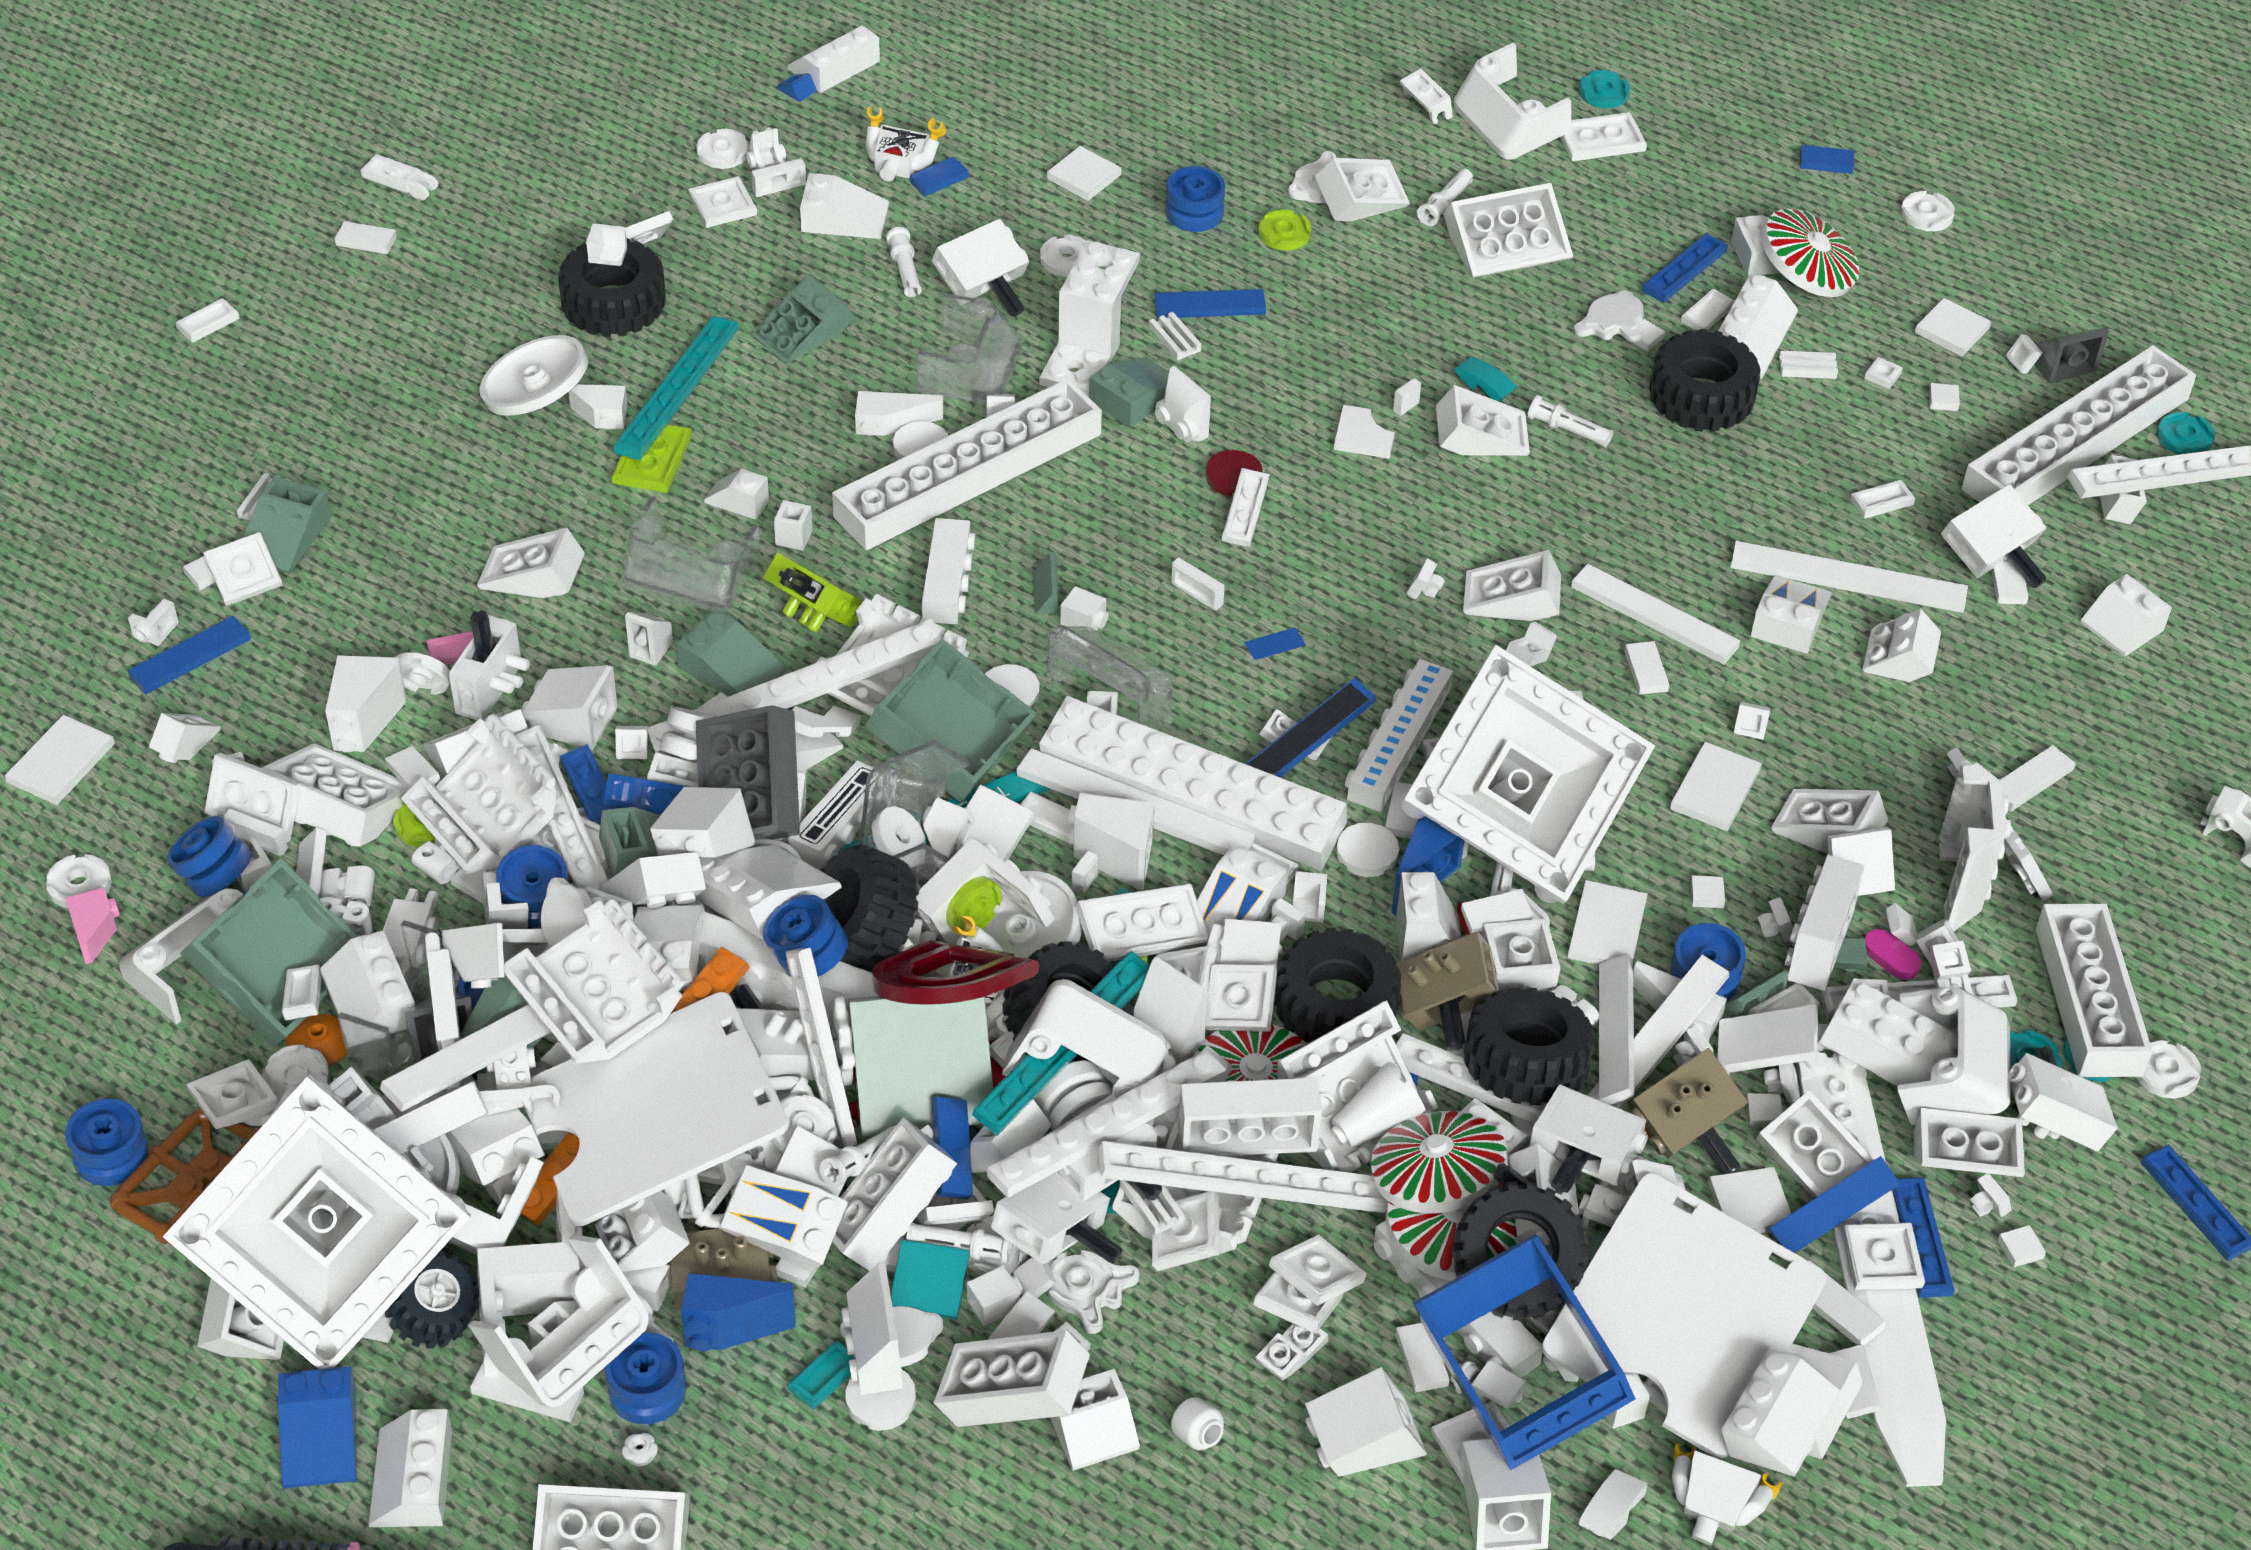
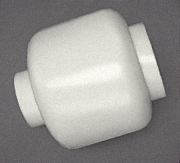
(1197, 1424)

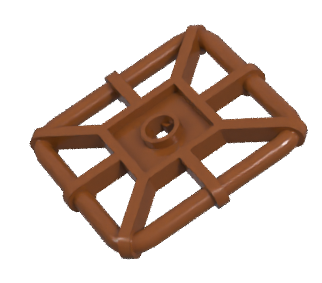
(189, 1180)

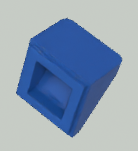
(798, 86)

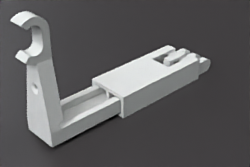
(448, 1032)

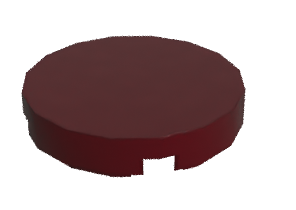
(1225, 468)

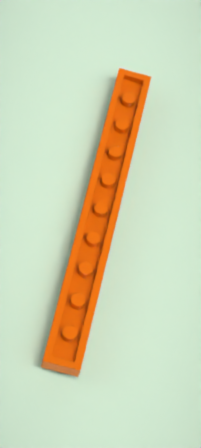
(717, 976)

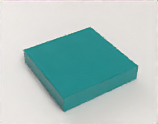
(930, 1278)

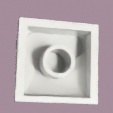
(1184, 407)
(234, 1096)

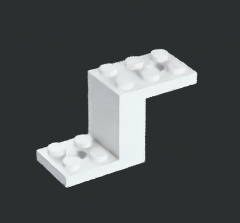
(1090, 314)
(971, 862)
(487, 1231)
(526, 1277)

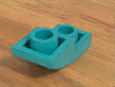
(1490, 379)

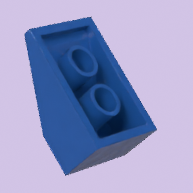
(1429, 850)
(734, 1310)
(317, 1427)

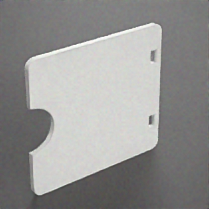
(659, 1109)
(1686, 1307)

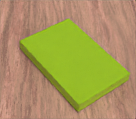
(659, 463)

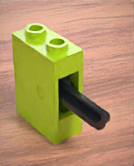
(819, 594)

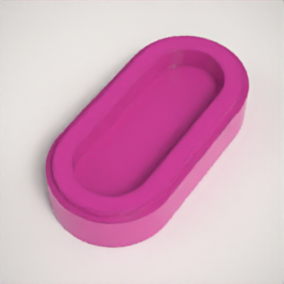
(1892, 954)

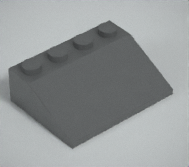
(758, 756)

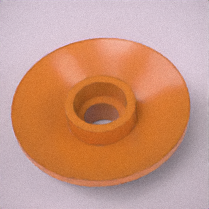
(330, 1041)

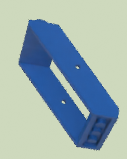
(1487, 1289)

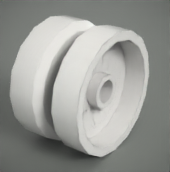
(684, 743)
(1072, 1092)

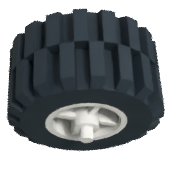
(436, 1303)

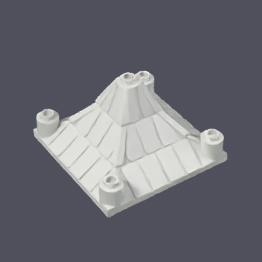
(1528, 774)
(317, 1225)

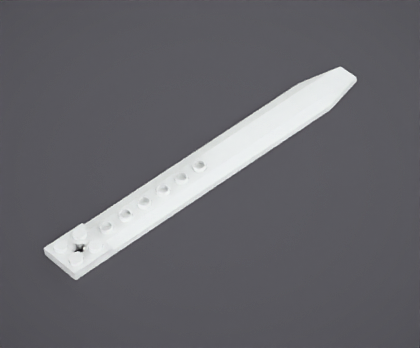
(1899, 1356)

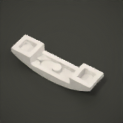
(1951, 967)

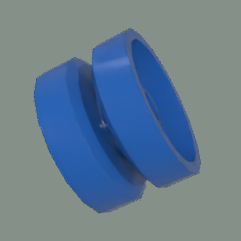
(1195, 199)
(209, 856)
(526, 875)
(806, 924)
(1718, 945)
(106, 1141)
(647, 1380)

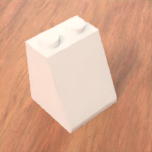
(363, 700)
(573, 704)
(703, 822)
(1115, 831)
(1424, 915)
(494, 1144)
(1364, 1425)
(1503, 1504)

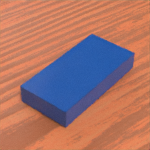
(1827, 159)
(939, 176)

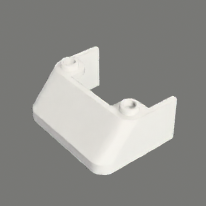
(1501, 122)
(164, 947)
(483, 950)
(1094, 1031)
(1980, 1074)
(583, 1343)

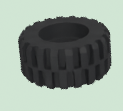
(612, 309)
(1698, 402)
(872, 904)
(1330, 957)
(1055, 963)
(1528, 1045)
(1547, 1212)

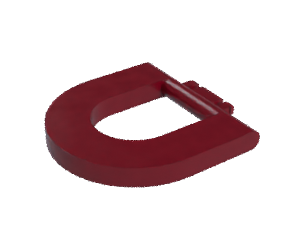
(901, 981)

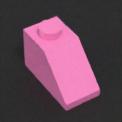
(93, 920)

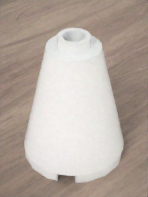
(1377, 1108)

